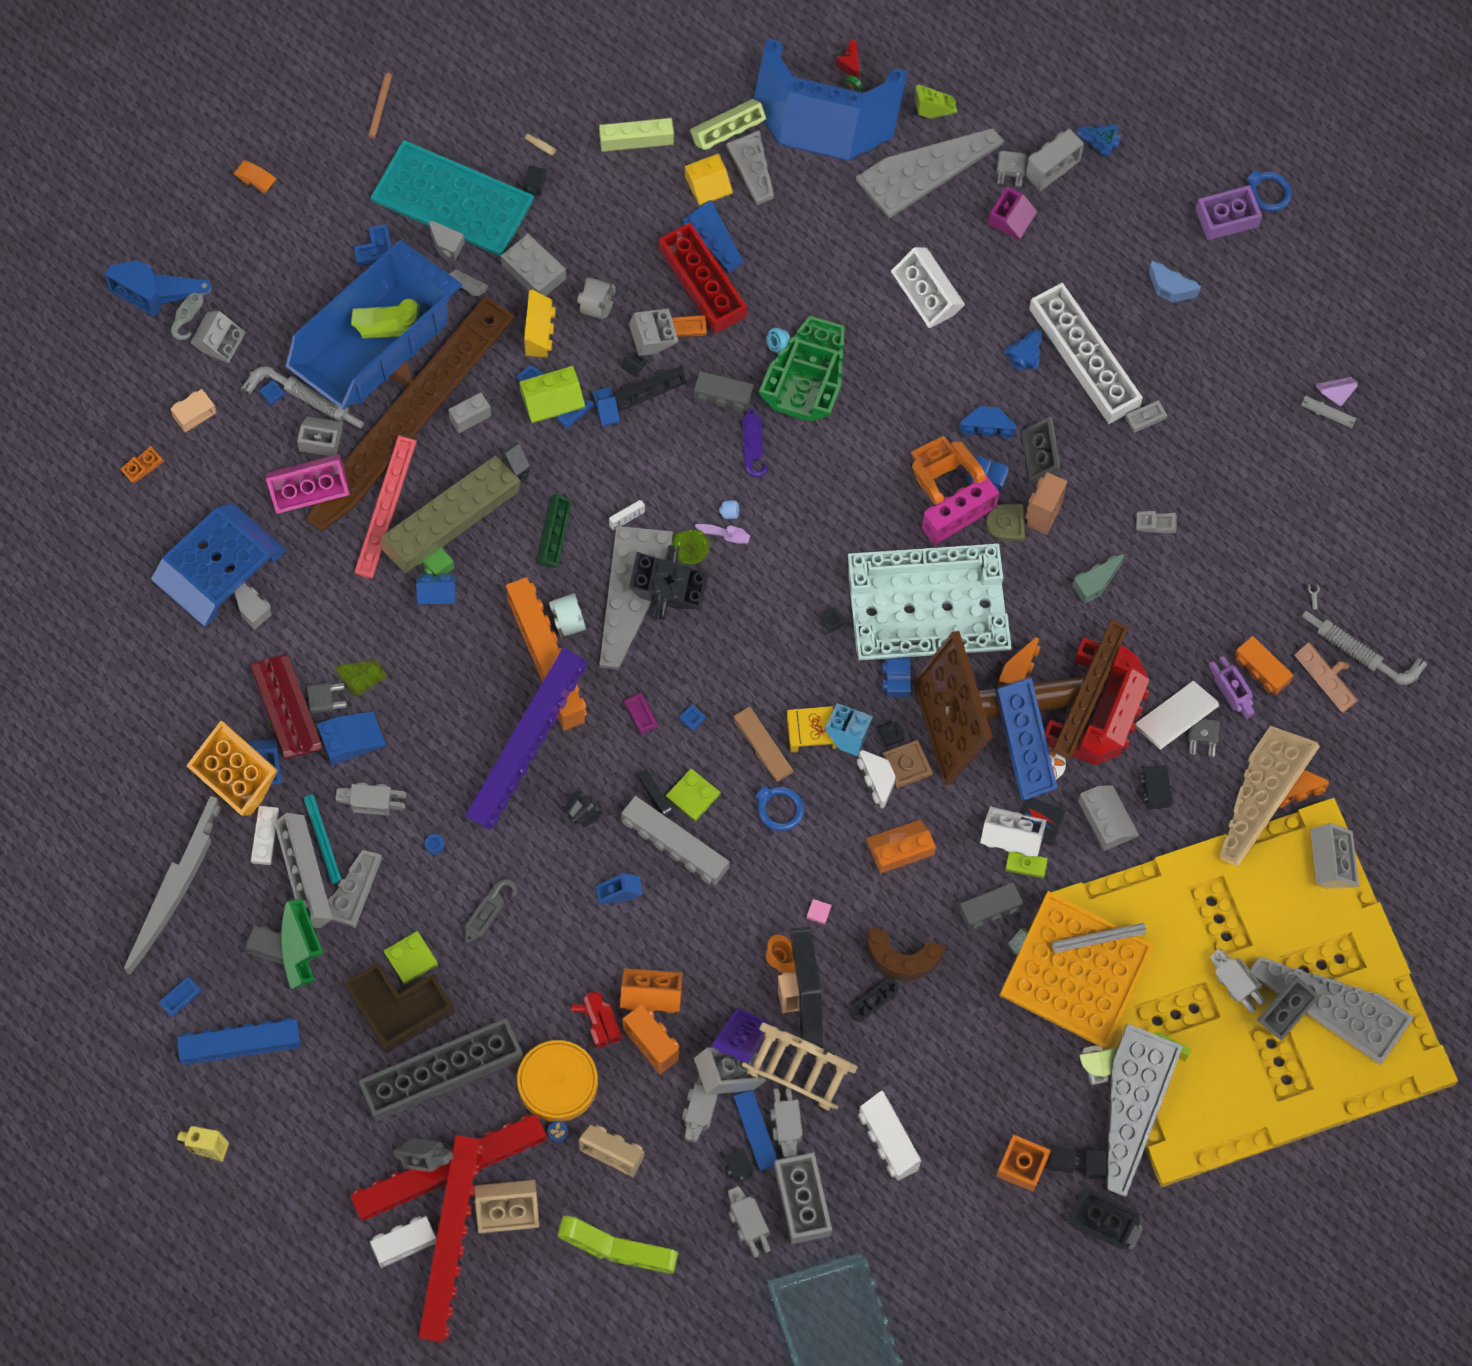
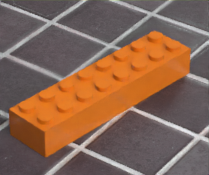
(542, 644)

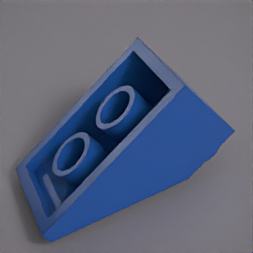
(350, 736)

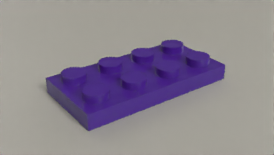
(741, 1036)

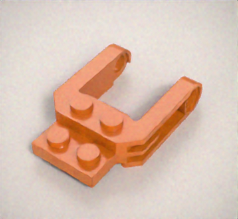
(940, 458)

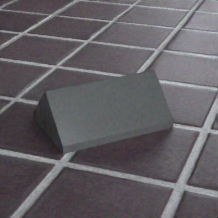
(1041, 450)
(1288, 1008)

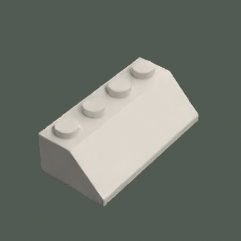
(927, 287)
(889, 1136)

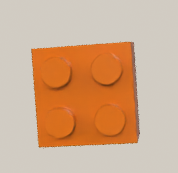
(1023, 1163)

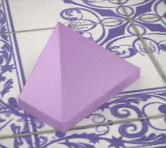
(1338, 390)

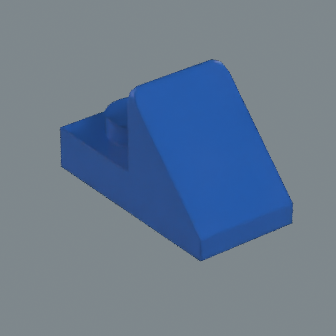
(606, 406)

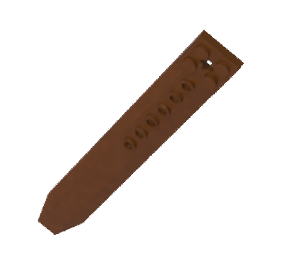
(415, 407)

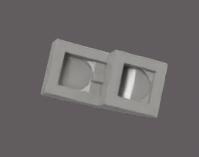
(1159, 523)

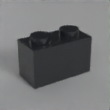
(1156, 787)

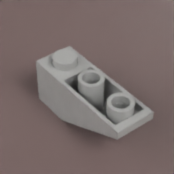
(251, 607)

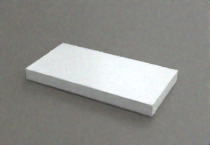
(1177, 715)

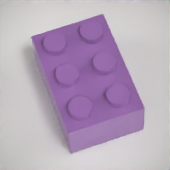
(1228, 212)

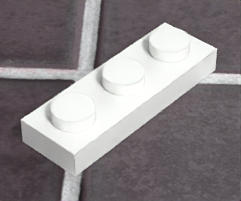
(264, 835)

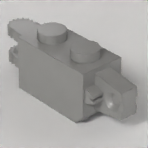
(370, 799)
(1238, 979)
(700, 1111)
(788, 1123)
(749, 1220)

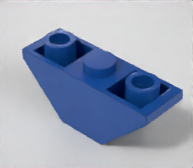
(988, 422)

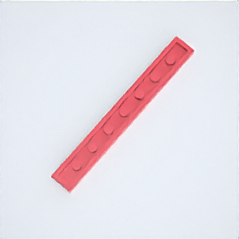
(385, 506)

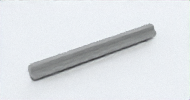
(1099, 937)

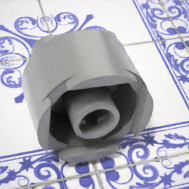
(596, 298)

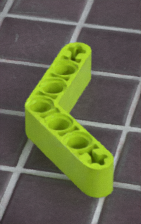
(616, 1249)

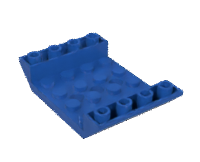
(201, 583)

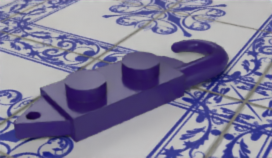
(752, 442)

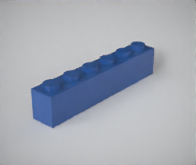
(238, 1041)

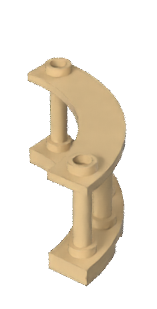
(802, 1047)

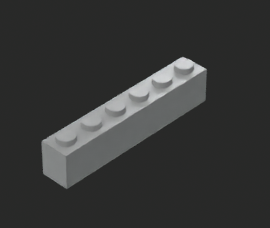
(675, 841)
(303, 867)

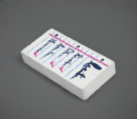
(627, 514)

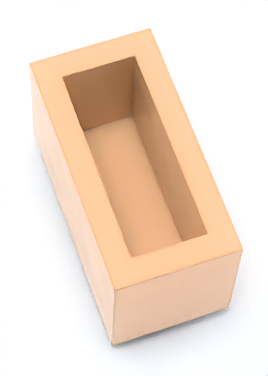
(193, 410)
(788, 992)

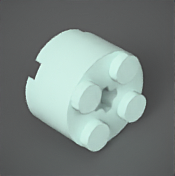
(567, 615)

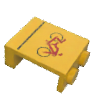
(808, 727)

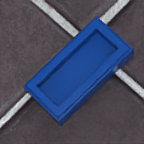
(180, 996)

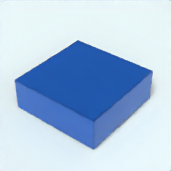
(272, 392)
(692, 718)

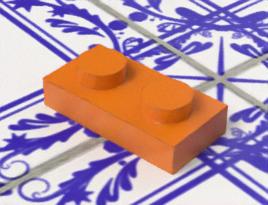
(690, 326)

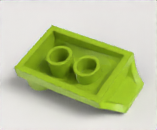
(386, 321)

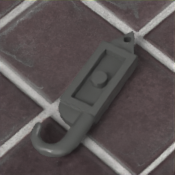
(487, 911)

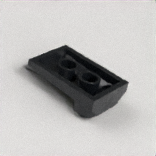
(1106, 1219)

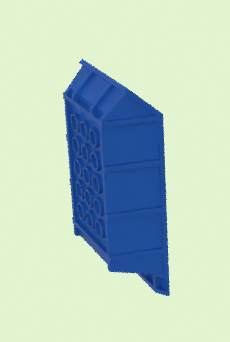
(331, 350)

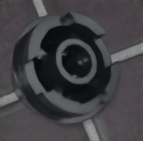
(582, 809)

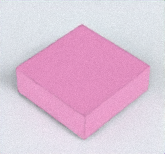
(818, 911)

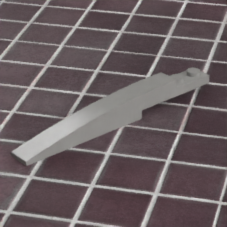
(174, 885)

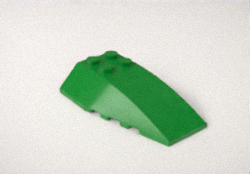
(807, 371)

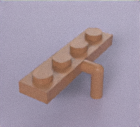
(1327, 676)

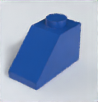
(619, 889)

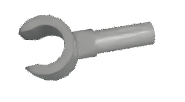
(1314, 596)

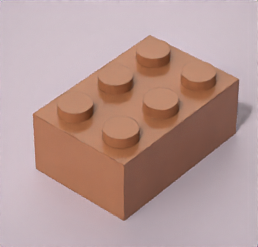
(1045, 503)

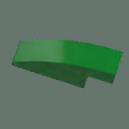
(298, 944)

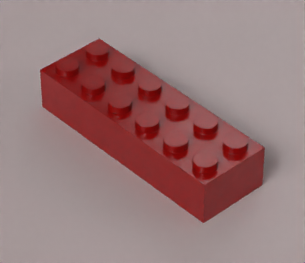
(702, 278)

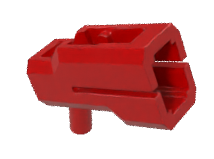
(594, 1008)

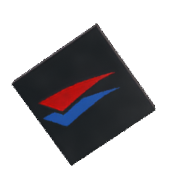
(1042, 810)

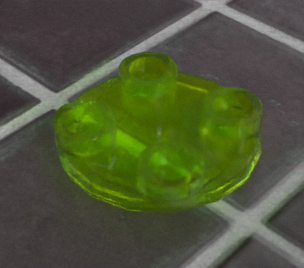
(692, 545)

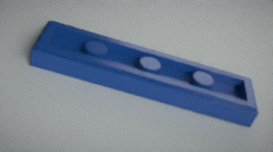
(755, 1130)

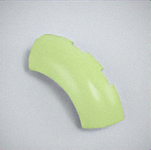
(1098, 1063)

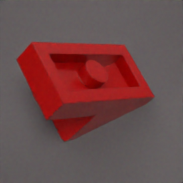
(849, 63)

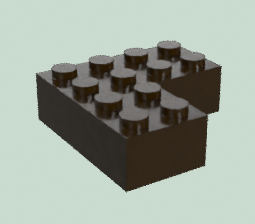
(398, 1016)

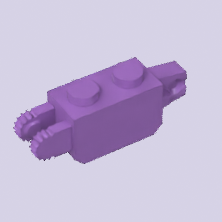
(1233, 687)

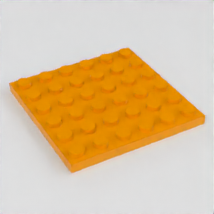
(1076, 987)

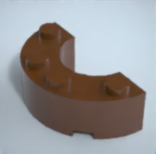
(898, 965)

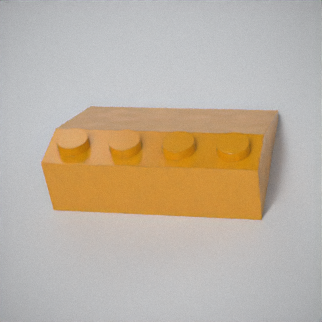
(233, 769)

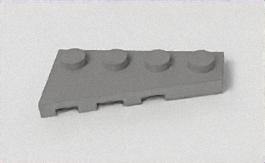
(750, 160)
(353, 890)

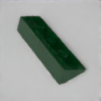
(554, 531)

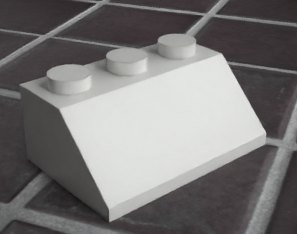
(1009, 832)

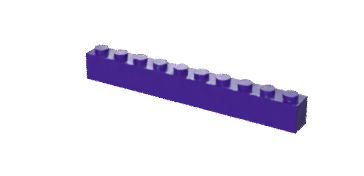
(526, 739)

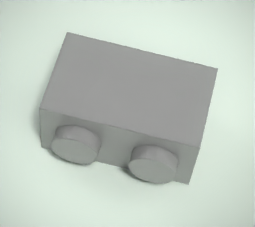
(469, 412)

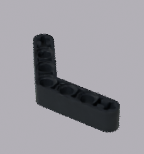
(808, 985)

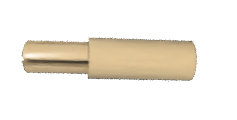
(540, 144)

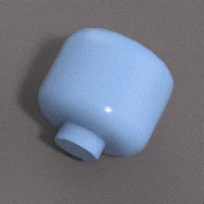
(729, 509)

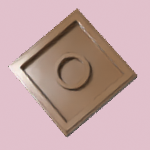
(908, 763)

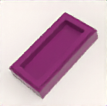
(640, 713)

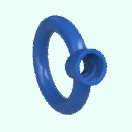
(1256, 178)
(766, 794)

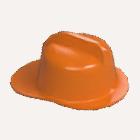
(780, 954)

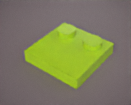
(693, 795)
(410, 957)

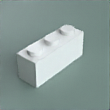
(403, 1241)

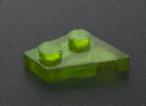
(361, 676)

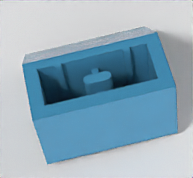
(848, 728)

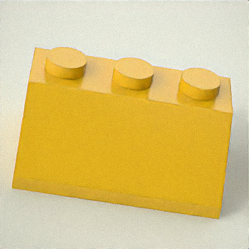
(539, 325)

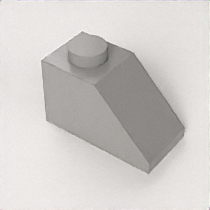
(446, 240)

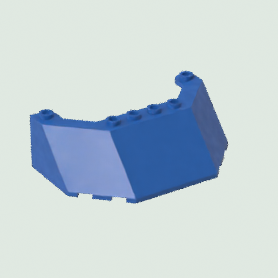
(825, 116)

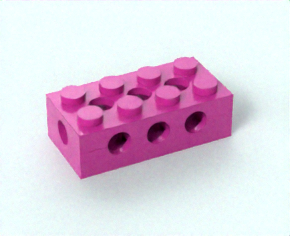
(959, 510)

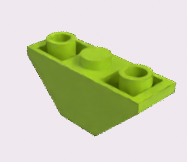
(933, 103)

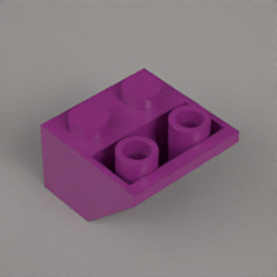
(1012, 213)

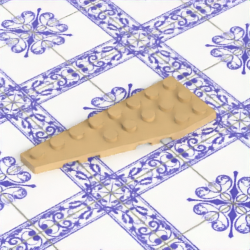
(1269, 778)

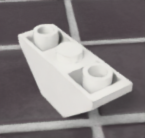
(878, 776)

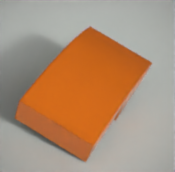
(255, 175)
(144, 464)

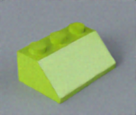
(552, 394)

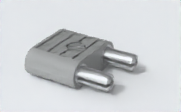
(1011, 165)

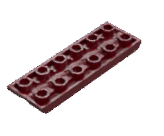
(285, 706)

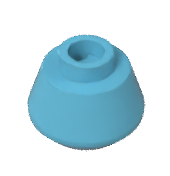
(777, 339)

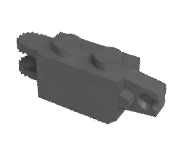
(422, 1154)

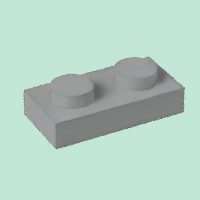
(470, 284)
(1146, 416)

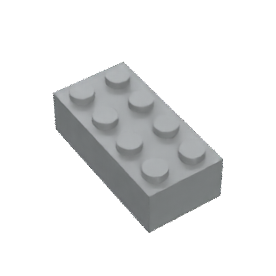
(803, 1198)

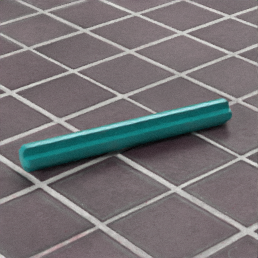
(322, 839)

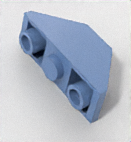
(1172, 284)

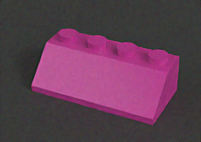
(307, 483)

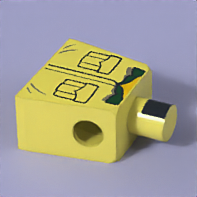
(204, 1142)

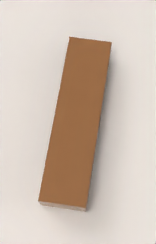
(763, 744)

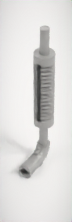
(303, 392)
(1362, 653)

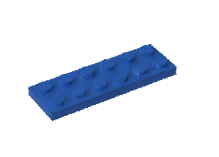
(1026, 738)

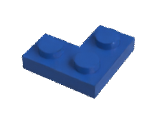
(379, 245)

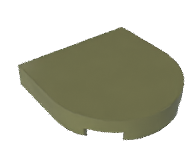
(1006, 522)

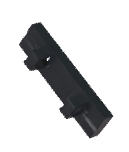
(650, 388)

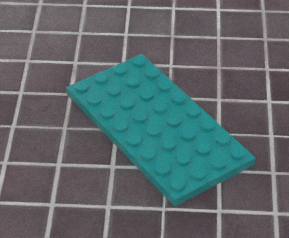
(454, 196)

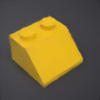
(708, 179)

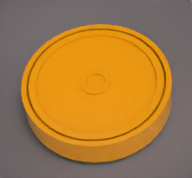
(557, 1081)

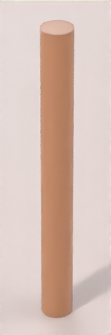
(380, 104)

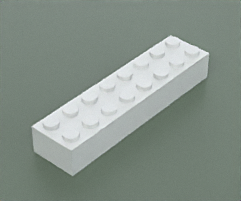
(1085, 353)

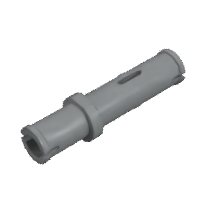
(1329, 412)

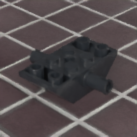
(667, 582)

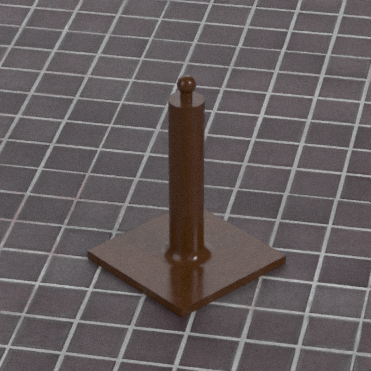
(959, 711)

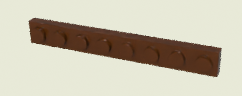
(1090, 689)

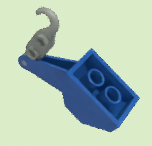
(148, 290)

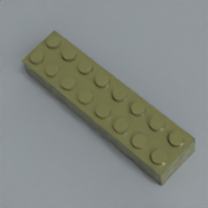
(450, 514)

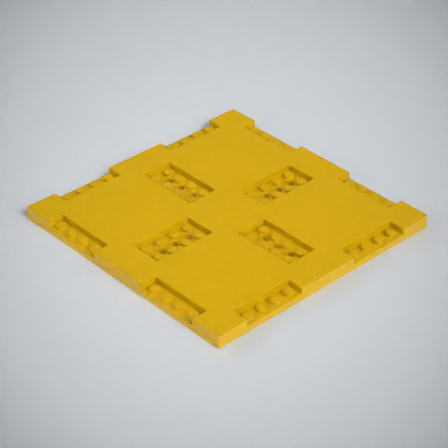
(1229, 1091)

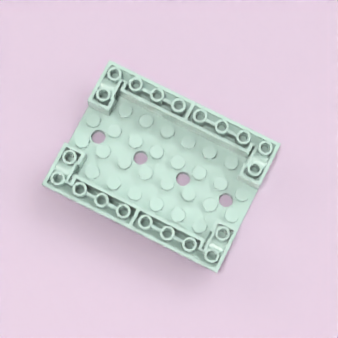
(927, 581)

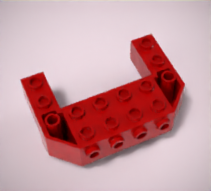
(1116, 710)

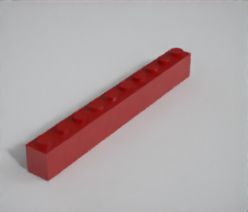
(415, 1183)
(449, 1239)

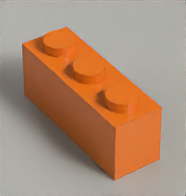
(1263, 666)

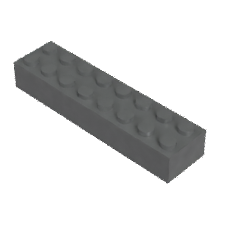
(440, 1070)

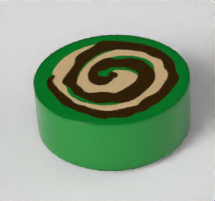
(852, 83)

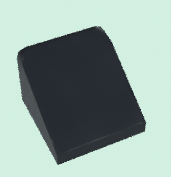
(634, 363)

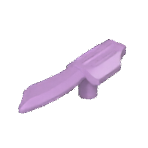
(731, 534)

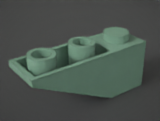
(1093, 583)

